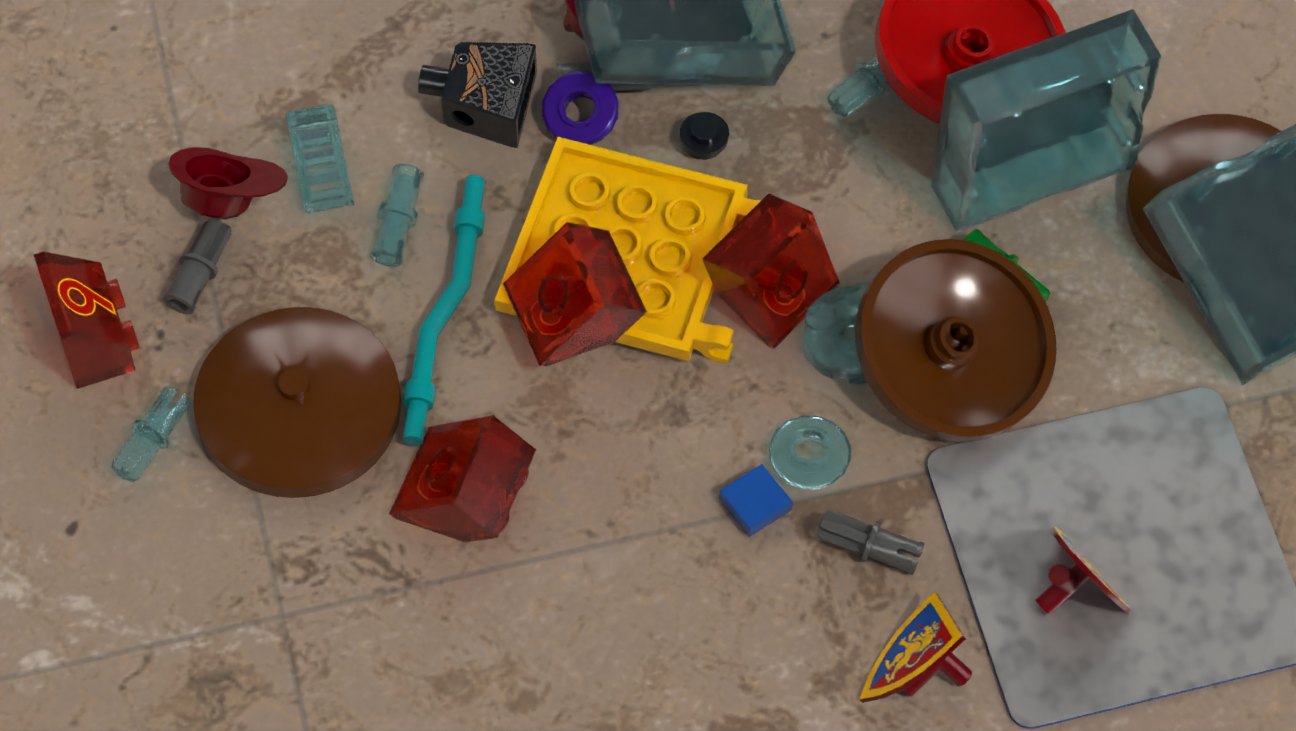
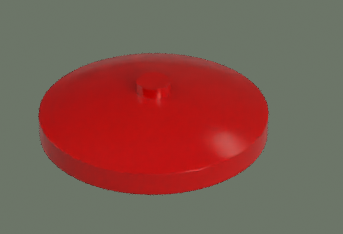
(934, 38)

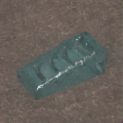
(312, 129)

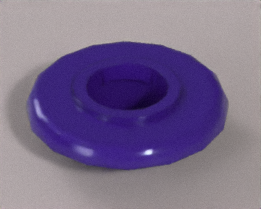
(574, 86)

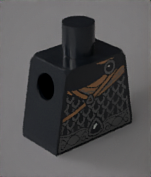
(485, 89)

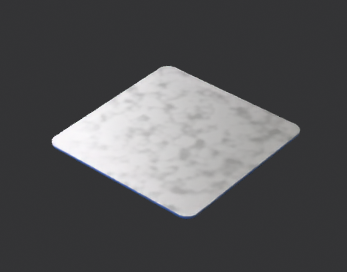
(1162, 515)

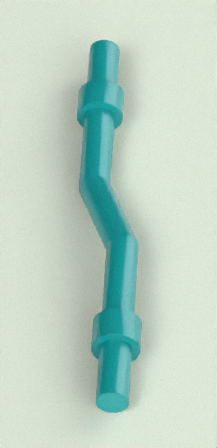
(420, 391)

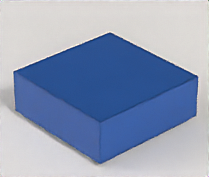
(755, 500)

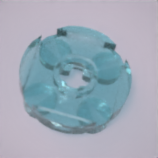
(823, 332)

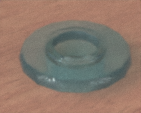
(810, 472)

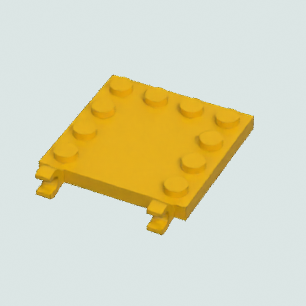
(662, 228)

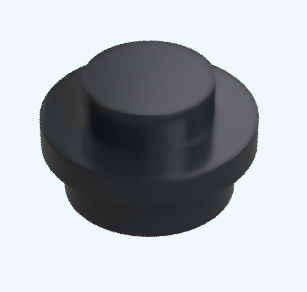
(704, 135)

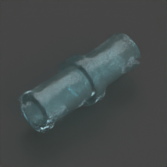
(397, 215)

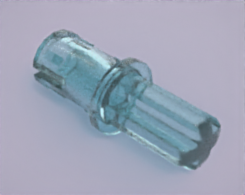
(858, 88)
(150, 435)

